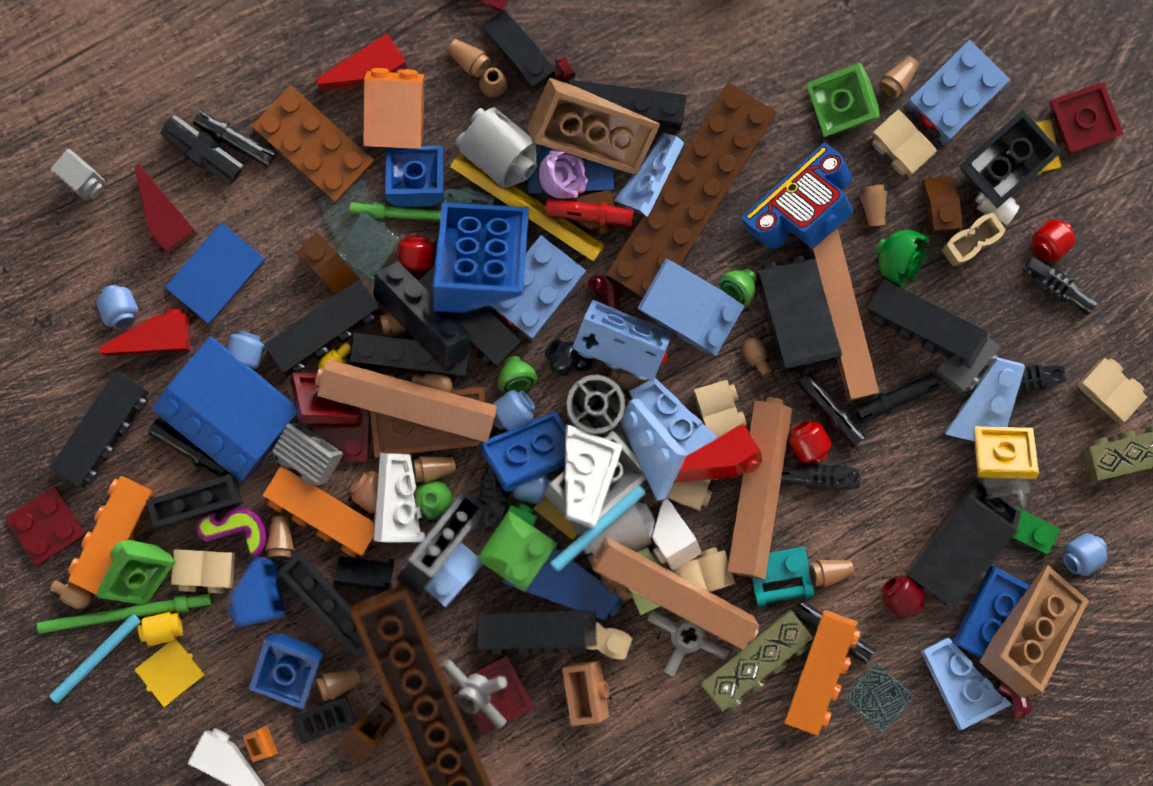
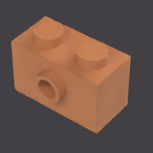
(586, 692)

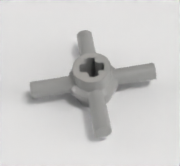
(682, 648)
(475, 691)

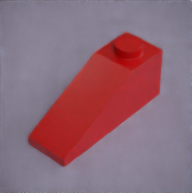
(352, 71)
(157, 335)
(722, 458)

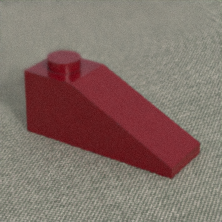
(163, 219)

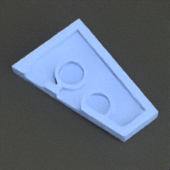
(645, 187)
(990, 401)
(673, 416)
(653, 446)
(961, 685)

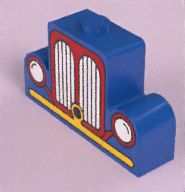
(804, 202)

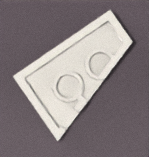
(587, 474)
(396, 506)

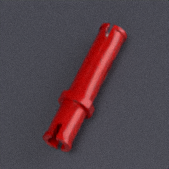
(589, 212)

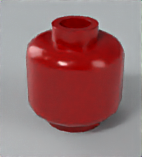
(1053, 240)
(416, 254)
(810, 442)

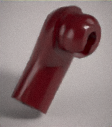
(605, 289)
(1021, 705)

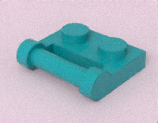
(782, 566)

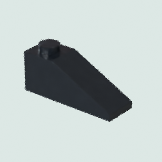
(519, 51)

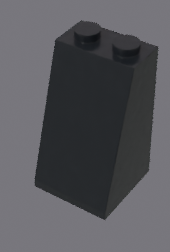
(798, 315)
(964, 544)

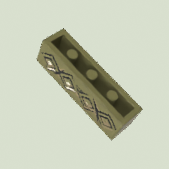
(1121, 456)
(749, 666)

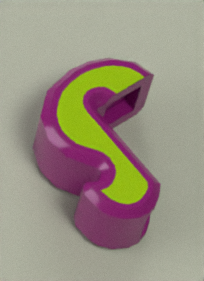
(233, 523)

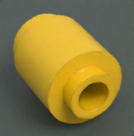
(160, 628)

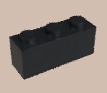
(194, 501)

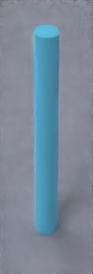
(601, 525)
(95, 658)

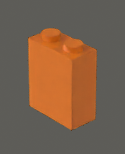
(393, 108)

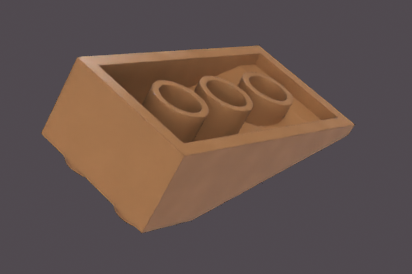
(591, 127)
(1035, 634)

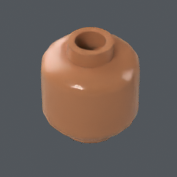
(365, 491)

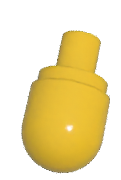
(336, 355)

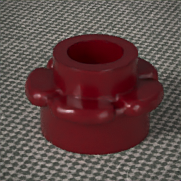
(563, 69)

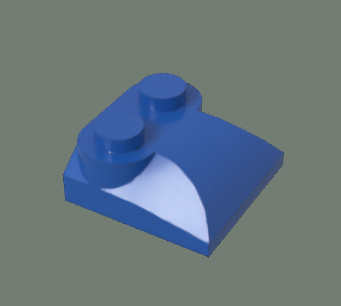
(414, 176)
(286, 669)

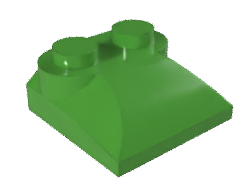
(844, 100)
(516, 551)
(134, 572)

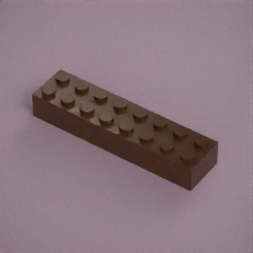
(692, 189)
(418, 690)

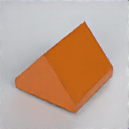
(260, 744)

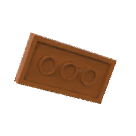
(313, 144)
(406, 437)

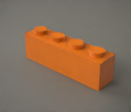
(321, 511)
(115, 523)
(821, 672)

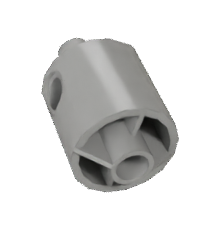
(499, 147)
(587, 394)
(631, 530)

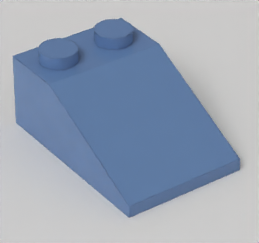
(690, 307)

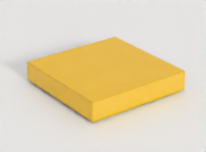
(1005, 452)

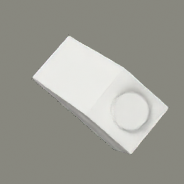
(673, 538)

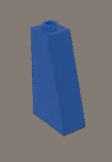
(573, 588)

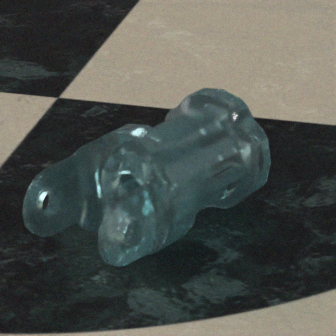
(466, 196)

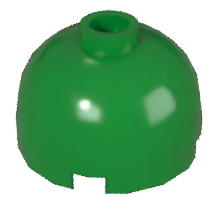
(901, 256)

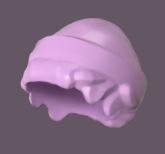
(562, 175)

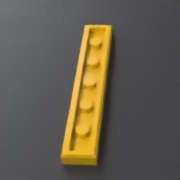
(516, 197)

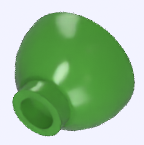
(739, 285)
(516, 375)
(433, 499)

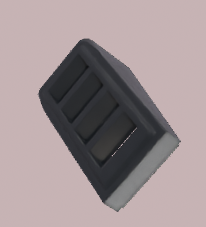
(347, 713)

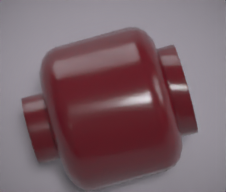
(903, 596)

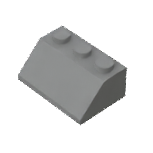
(624, 479)

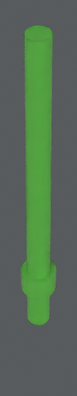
(379, 211)
(179, 604)

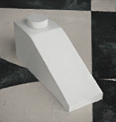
(223, 760)

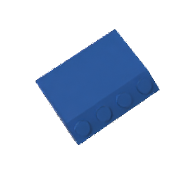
(479, 256)
(226, 409)

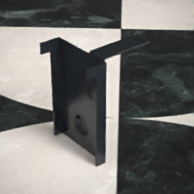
(364, 573)

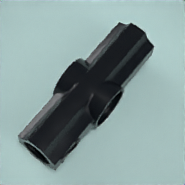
(202, 150)

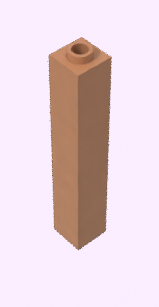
(855, 361)
(406, 400)
(760, 491)
(675, 593)

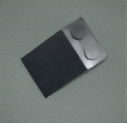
(1010, 159)

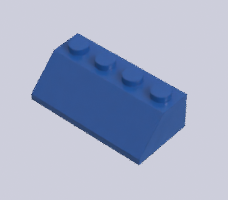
(258, 595)

